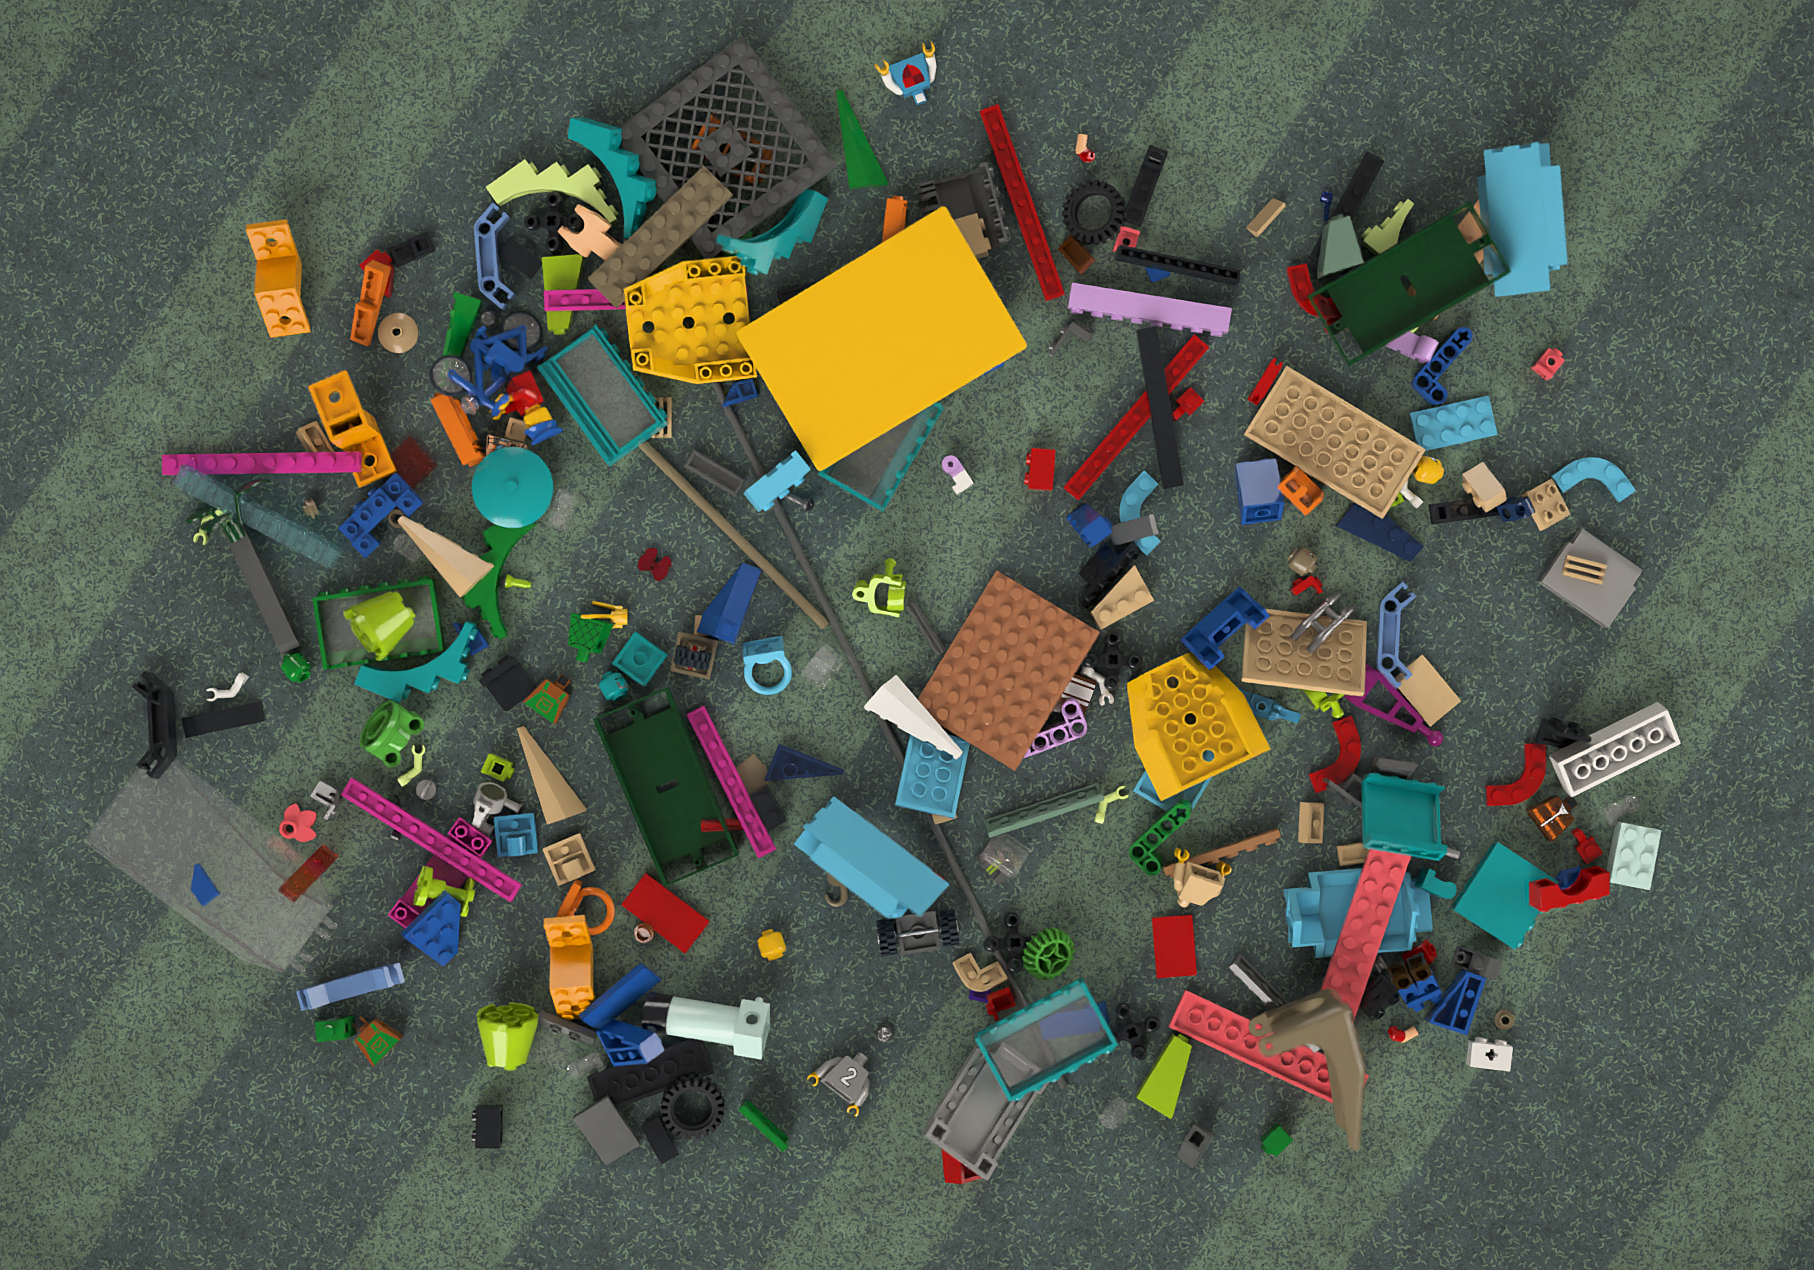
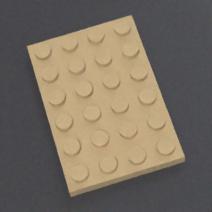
(1279, 660)

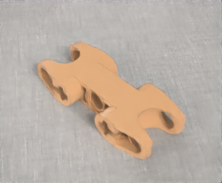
(593, 235)

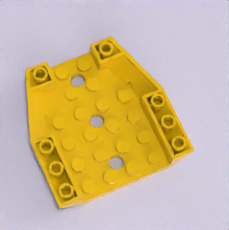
(699, 291)
(1174, 749)

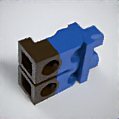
(1419, 989)

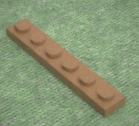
(1229, 850)

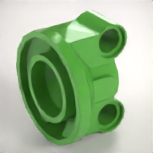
(389, 731)

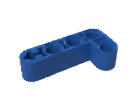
(1443, 362)

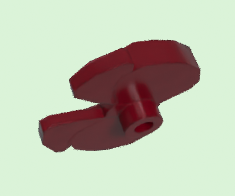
(648, 562)

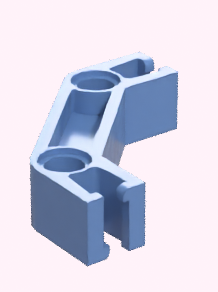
(487, 255)
(1389, 634)
(350, 986)

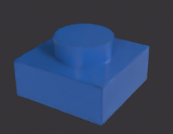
(1155, 274)

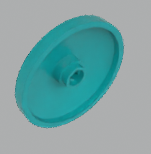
(512, 487)

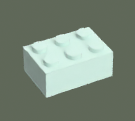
(1633, 855)

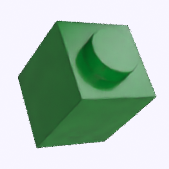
(1275, 1140)

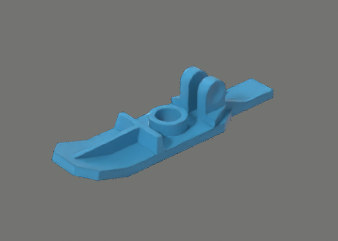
(1272, 709)

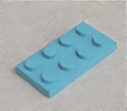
(1453, 423)

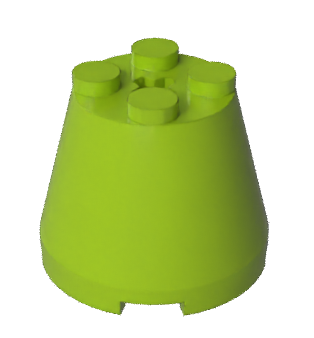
(380, 622)
(507, 1033)

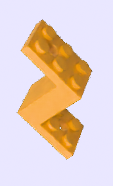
(278, 278)
(352, 426)
(570, 965)

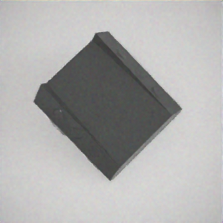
(1393, 767)

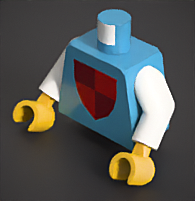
(911, 75)

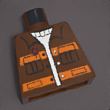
(1552, 815)

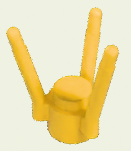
(619, 616)

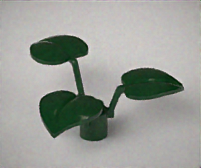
(231, 527)

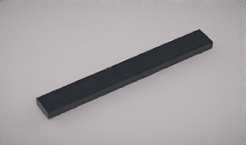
(1159, 407)

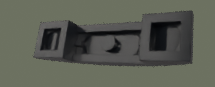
(1145, 185)
(1458, 511)
(223, 719)

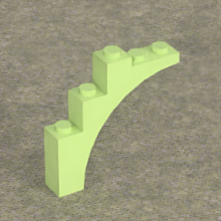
(523, 181)
(1379, 239)

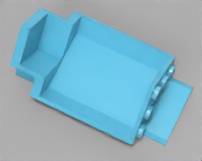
(1523, 216)
(869, 861)
(1319, 911)

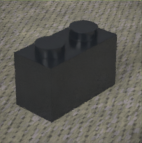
(768, 807)
(488, 1126)

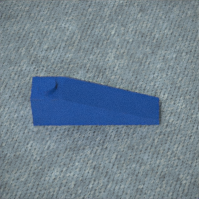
(728, 609)

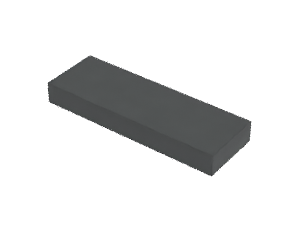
(1134, 530)

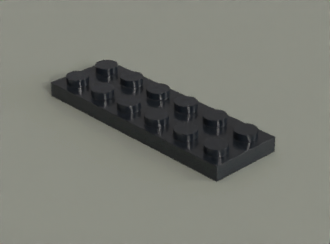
(638, 1081)

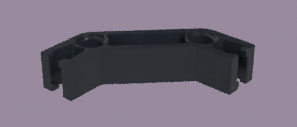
(160, 725)

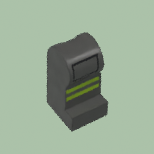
(995, 873)

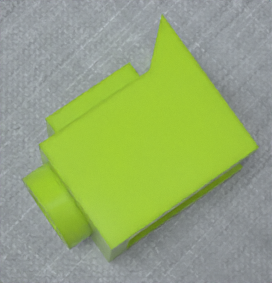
(489, 764)

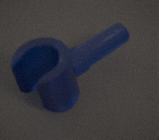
(1327, 199)

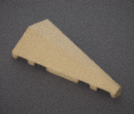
(455, 564)
(554, 793)

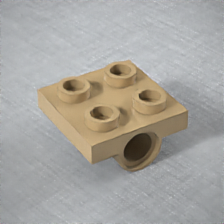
(1547, 504)
(569, 859)

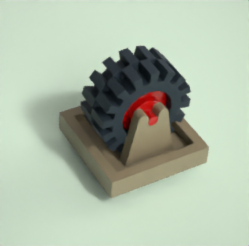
(694, 655)

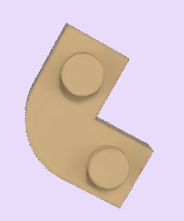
(978, 979)

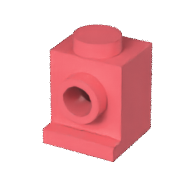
(1126, 233)
(1543, 368)

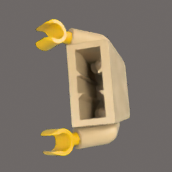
(1196, 882)

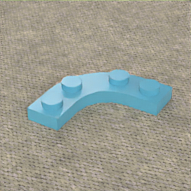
(1598, 469)
(1131, 505)

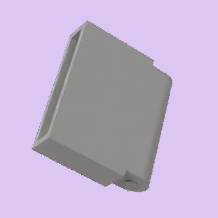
(1594, 600)

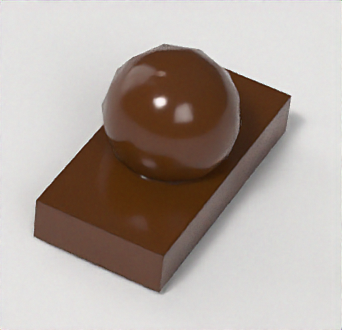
(1076, 254)

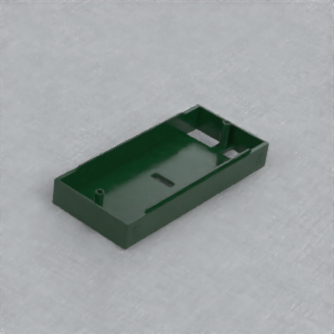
(1438, 268)
(651, 755)

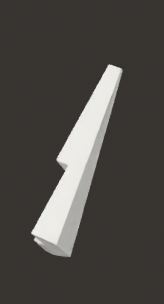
(901, 707)

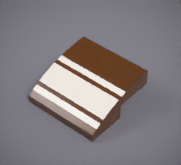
(1080, 689)

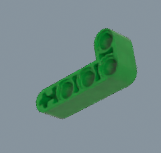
(1163, 833)

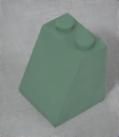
(1338, 248)

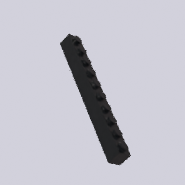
(1177, 265)

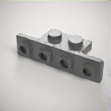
(1349, 790)

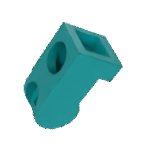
(1434, 886)

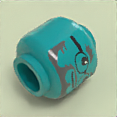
(613, 686)

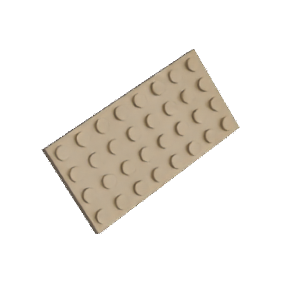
(1334, 442)

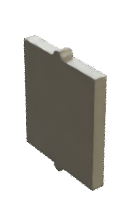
(752, 773)

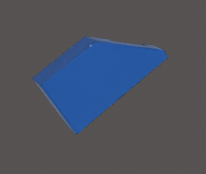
(740, 392)
(478, 643)
(1567, 877)
(202, 886)

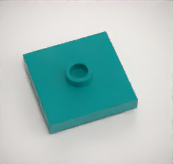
(639, 659)

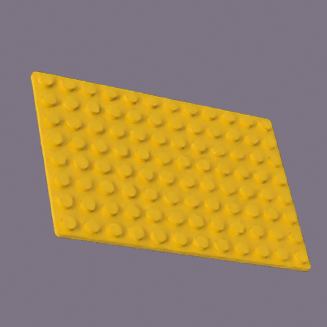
(881, 339)

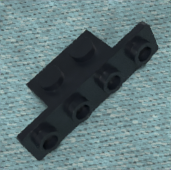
(1104, 570)

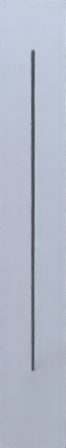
(866, 687)

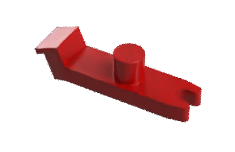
(1265, 382)

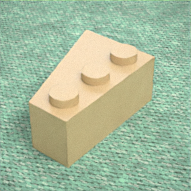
(1124, 598)

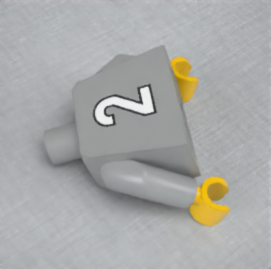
(846, 1079)

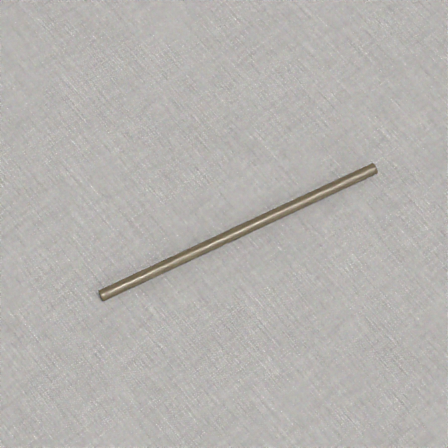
(711, 512)

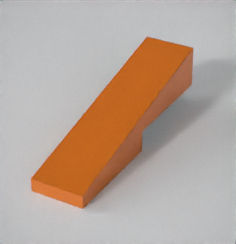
(371, 298)

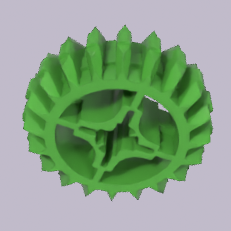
(1046, 950)

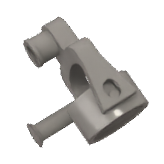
(490, 800)

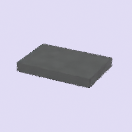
(606, 1130)

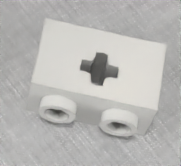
(1498, 1061)

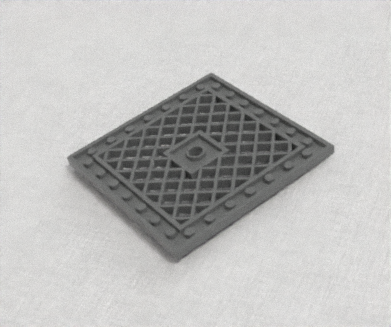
(692, 87)

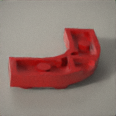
(1301, 287)
(1347, 759)
(1527, 783)

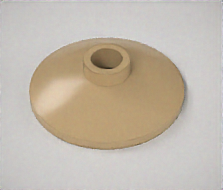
(407, 336)

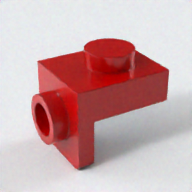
(1301, 584)
(1427, 948)
(999, 1001)

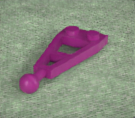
(1434, 737)

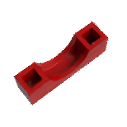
(1590, 884)

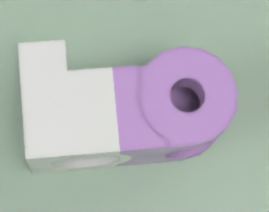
(953, 467)

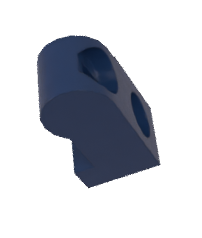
(1518, 508)

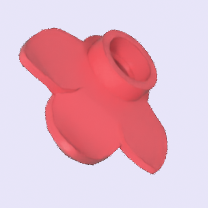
(301, 824)

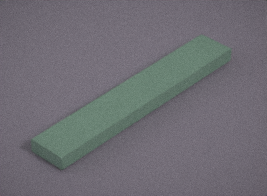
(1044, 810)

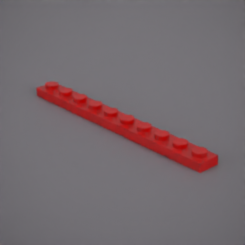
(1022, 202)
(1132, 421)

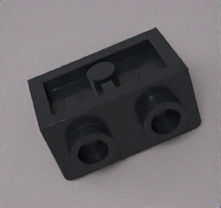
(1378, 997)

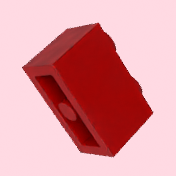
(1041, 469)

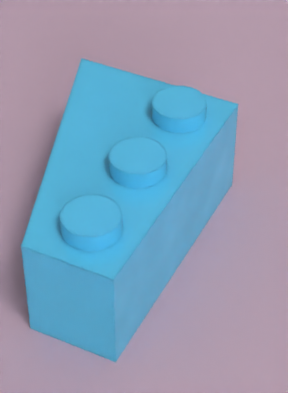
(777, 482)

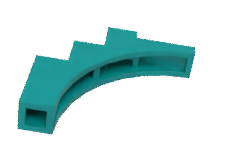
(622, 164)
(778, 242)
(396, 683)

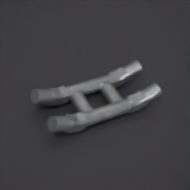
(1323, 631)

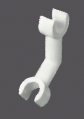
(1413, 499)
(1090, 673)
(239, 682)

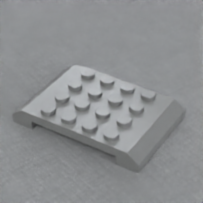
(976, 1116)

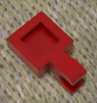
(1187, 403)
(1586, 848)

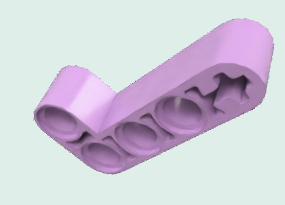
(1415, 346)
(1066, 726)

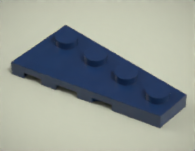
(1380, 532)

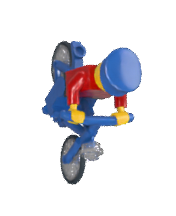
(454, 377)

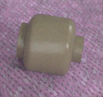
(1302, 561)

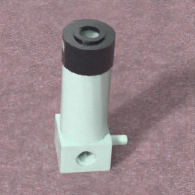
(741, 1027)

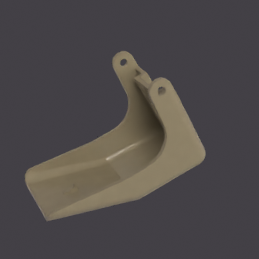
(1326, 1023)

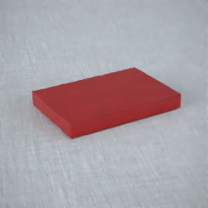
(1174, 946)

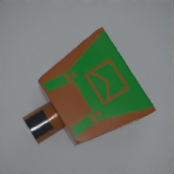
(550, 698)
(375, 1039)

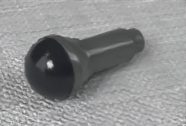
(806, 502)

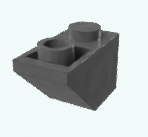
(1477, 962)
(1195, 1144)

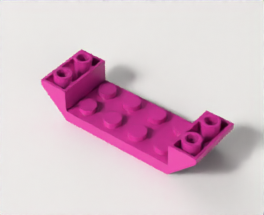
(465, 835)

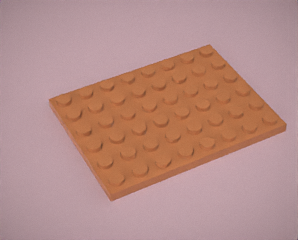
(1006, 670)

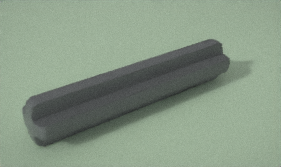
(925, 628)

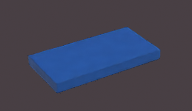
(620, 996)

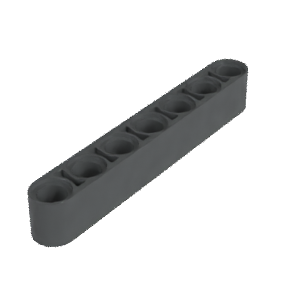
(264, 592)

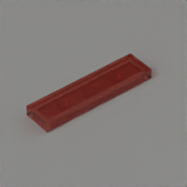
(308, 873)

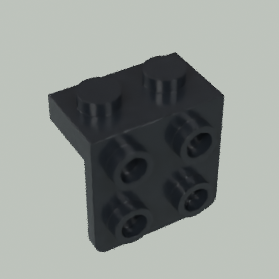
(508, 682)
(1560, 734)

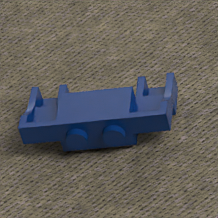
(371, 512)
(1221, 624)

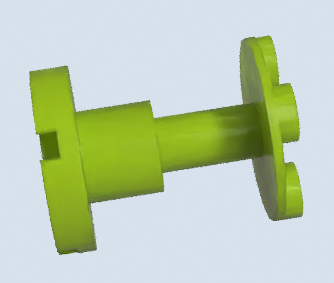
(432, 888)

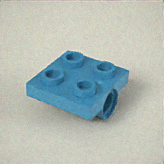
(516, 834)

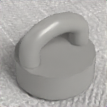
(426, 789)

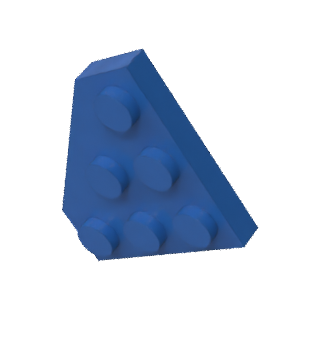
(437, 929)

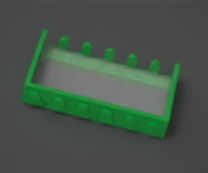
(342, 648)

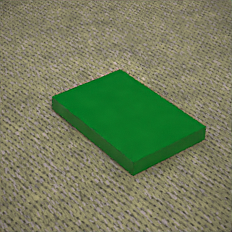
(760, 1121)

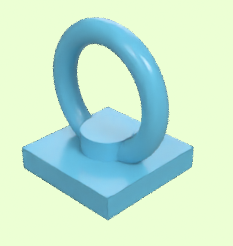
(764, 652)

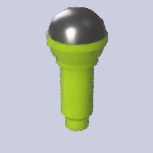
(509, 581)

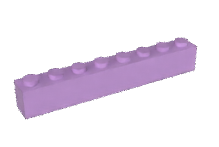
(1149, 308)

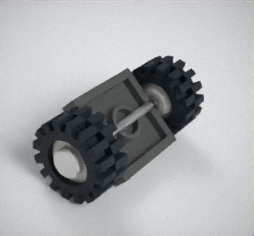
(917, 933)

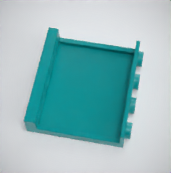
(1402, 816)
(1499, 895)

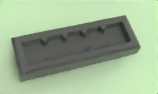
(714, 473)
(573, 1031)

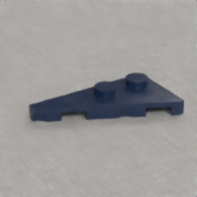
(793, 764)

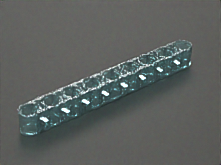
(258, 516)

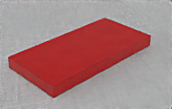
(665, 913)

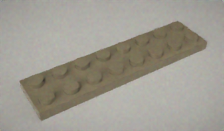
(660, 235)

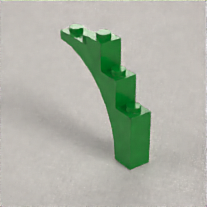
(485, 591)

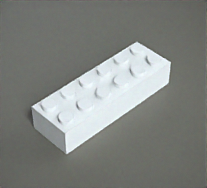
(1615, 749)

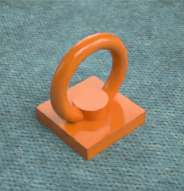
(574, 898)

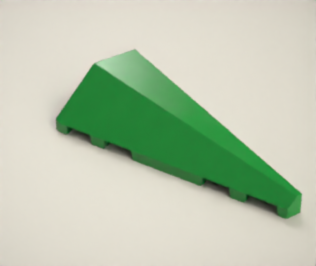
(861, 162)
(461, 323)

